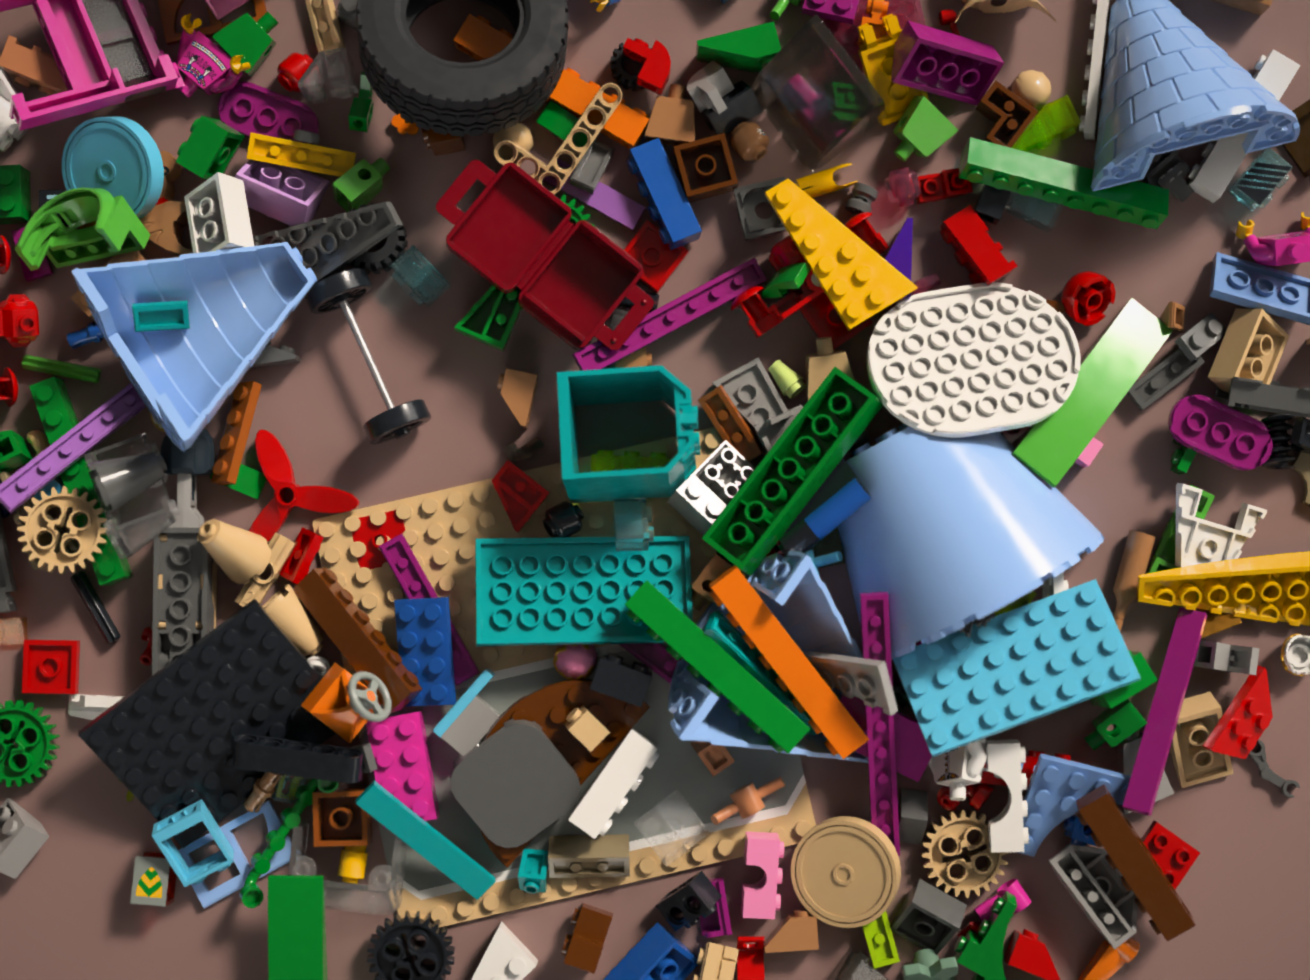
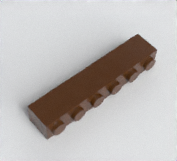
(356, 636)
(1135, 863)

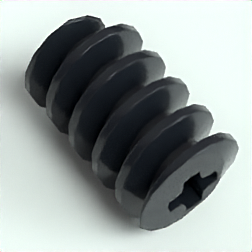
(1278, 429)

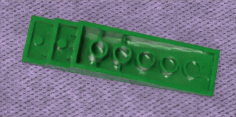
(296, 928)

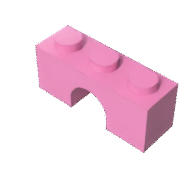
(761, 898)

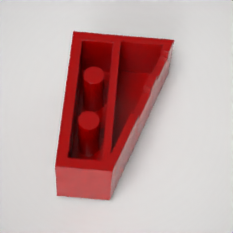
(975, 247)

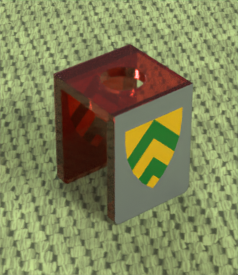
(153, 880)

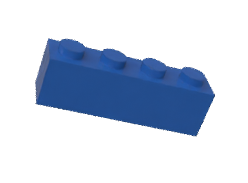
(663, 194)

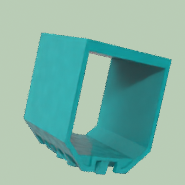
(625, 386)

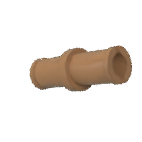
(263, 789)

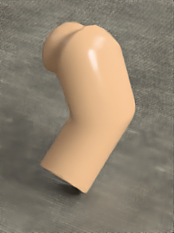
(38, 440)

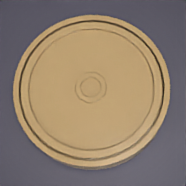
(845, 871)

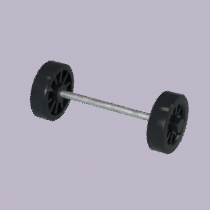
(339, 292)

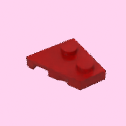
(518, 494)

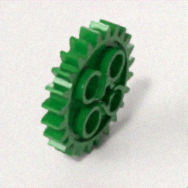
(36, 753)

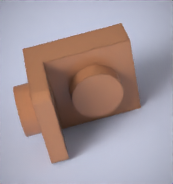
(713, 756)

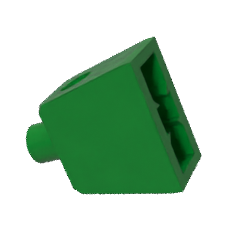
(248, 39)
(1125, 718)

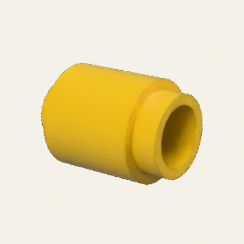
(352, 863)

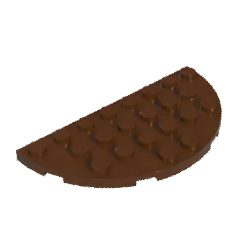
(550, 709)

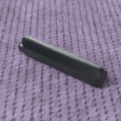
(95, 607)

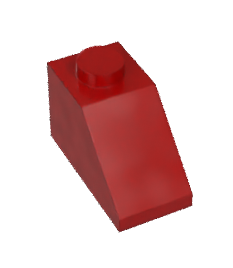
(1030, 955)

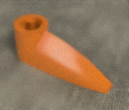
(1109, 960)

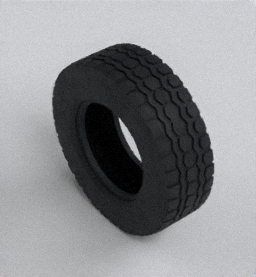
(463, 95)

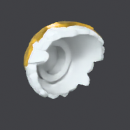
(1296, 654)

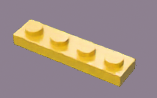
(299, 155)

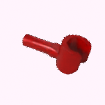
(949, 17)

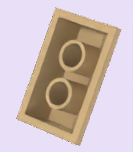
(1248, 349)

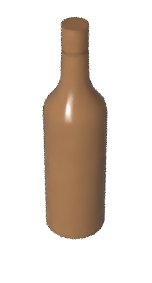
(1133, 563)

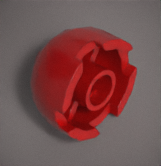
(1087, 297)

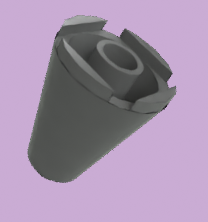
(125, 477)

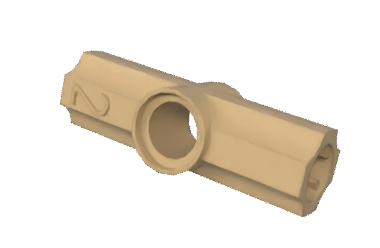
(258, 588)

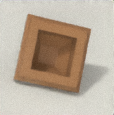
(1174, 316)

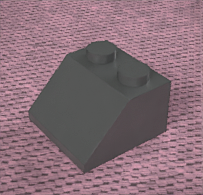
(928, 917)

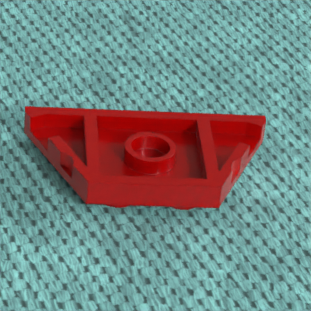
(1244, 718)

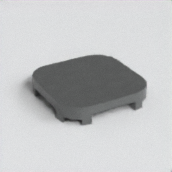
(514, 783)

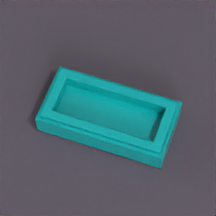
(160, 316)

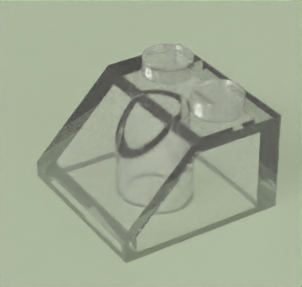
(671, 828)

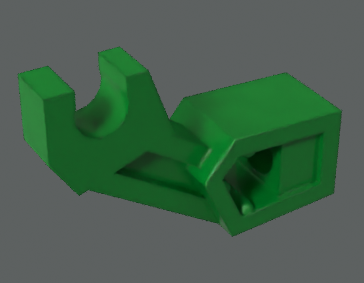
(362, 107)

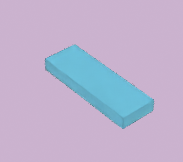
(463, 702)

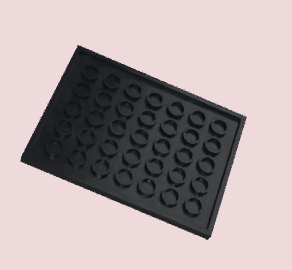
(178, 727)

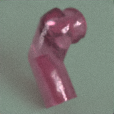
(926, 283)

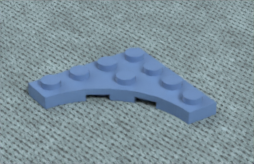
(1054, 794)

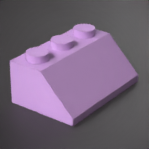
(282, 191)

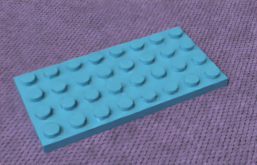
(1016, 668)

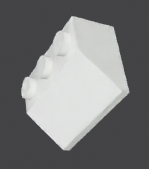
(218, 215)

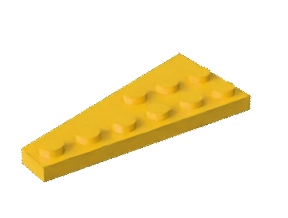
(845, 266)

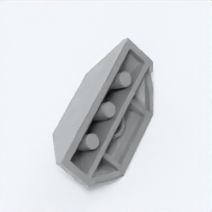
(1097, 891)

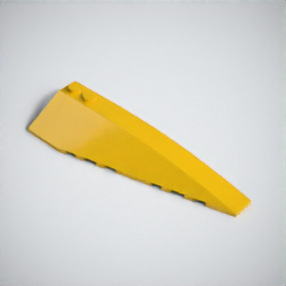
(1250, 587)

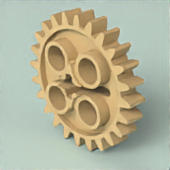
(38, 523)
(970, 877)

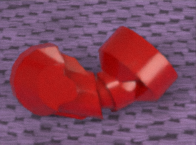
(977, 794)

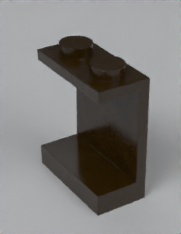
(1300, 149)

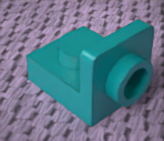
(533, 871)

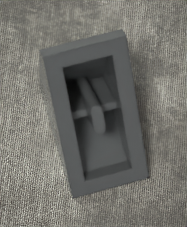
(912, 815)

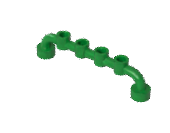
(251, 893)

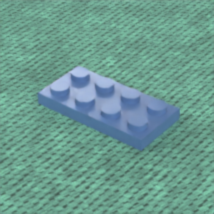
(1260, 288)

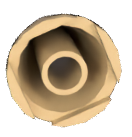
(235, 550)
(294, 621)

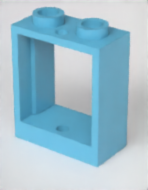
(181, 821)

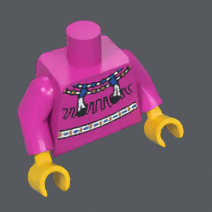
(205, 62)
(1280, 248)

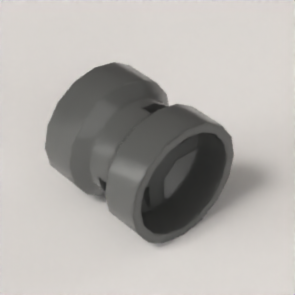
(862, 199)

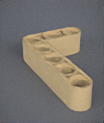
(567, 147)

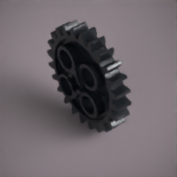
(433, 947)

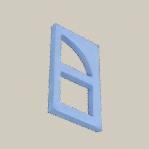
(280, 858)

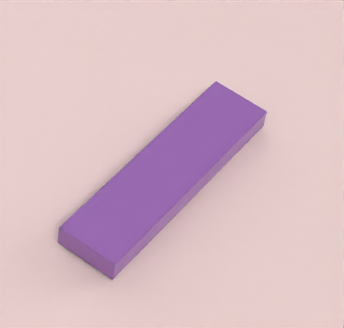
(604, 200)

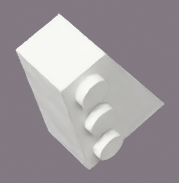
(505, 958)

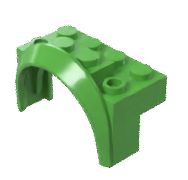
(114, 234)

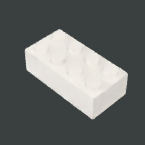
(613, 783)

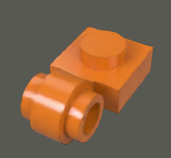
(876, 10)

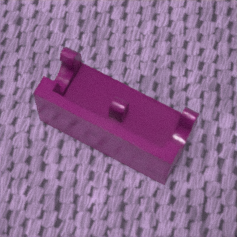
(719, 921)

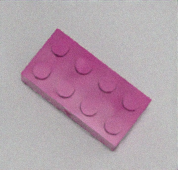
(405, 762)

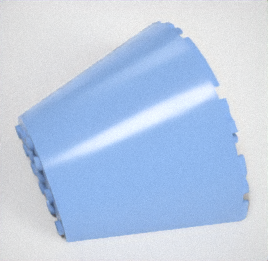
(954, 531)

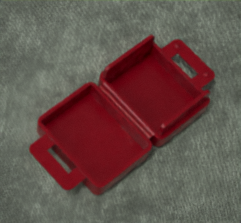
(524, 240)

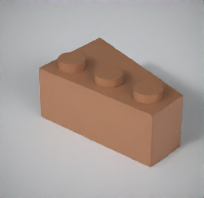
(31, 67)

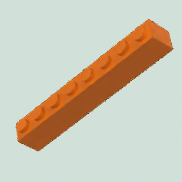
(571, 93)
(788, 661)

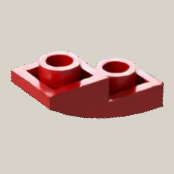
(942, 186)

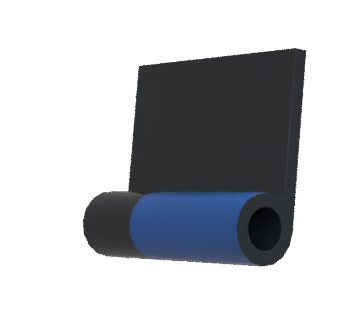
(828, 508)

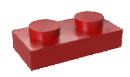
(301, 557)

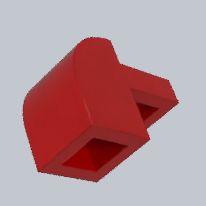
(656, 63)

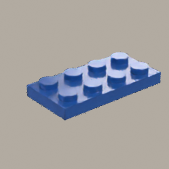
(426, 648)

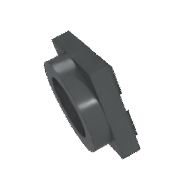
(746, 200)

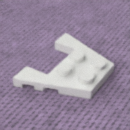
(1204, 541)

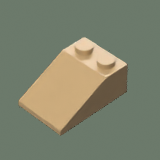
(1194, 725)

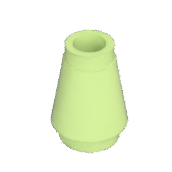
(787, 380)

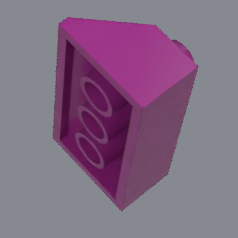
(944, 63)

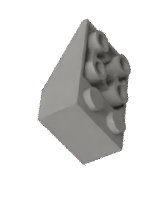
(711, 487)

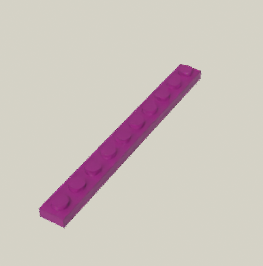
(880, 726)

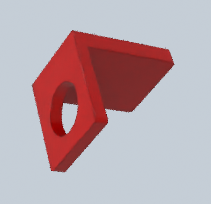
(750, 958)

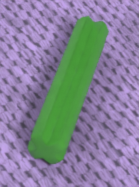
(61, 368)

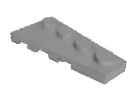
(856, 677)

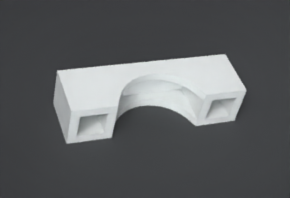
(1007, 829)

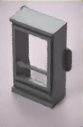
(1266, 397)

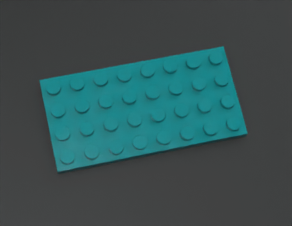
(573, 589)

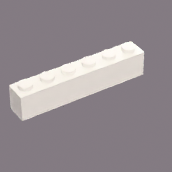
(1226, 154)

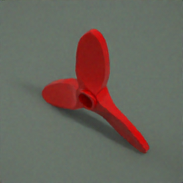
(280, 475)

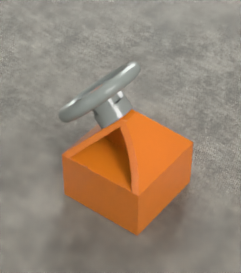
(347, 703)

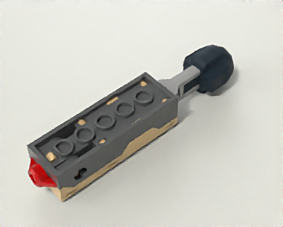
(181, 565)

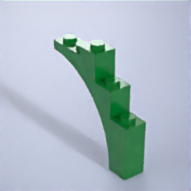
(985, 951)

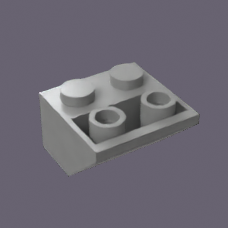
(19, 838)

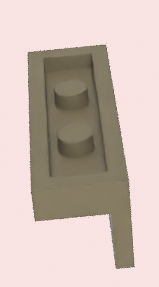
(589, 857)

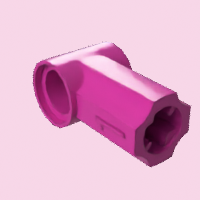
(1011, 886)

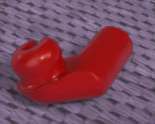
(146, 657)

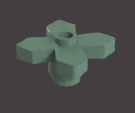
(929, 967)

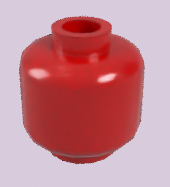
(292, 70)

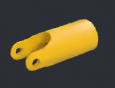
(821, 182)

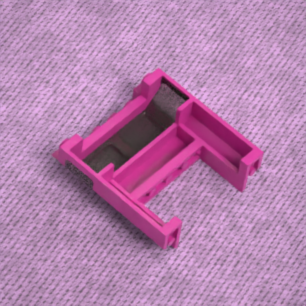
(102, 55)

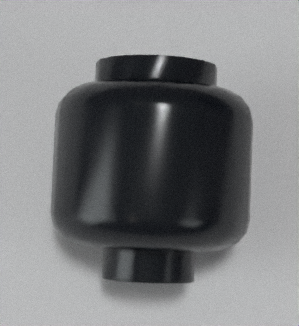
(563, 520)

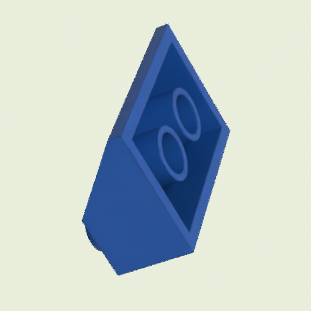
(656, 957)

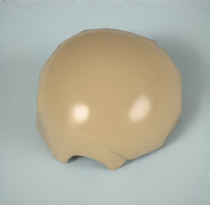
(1032, 88)
(519, 134)

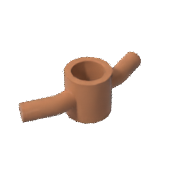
(747, 800)

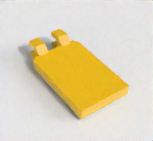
(877, 63)

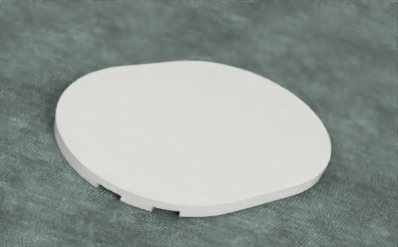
(973, 360)

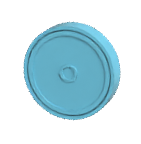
(115, 157)

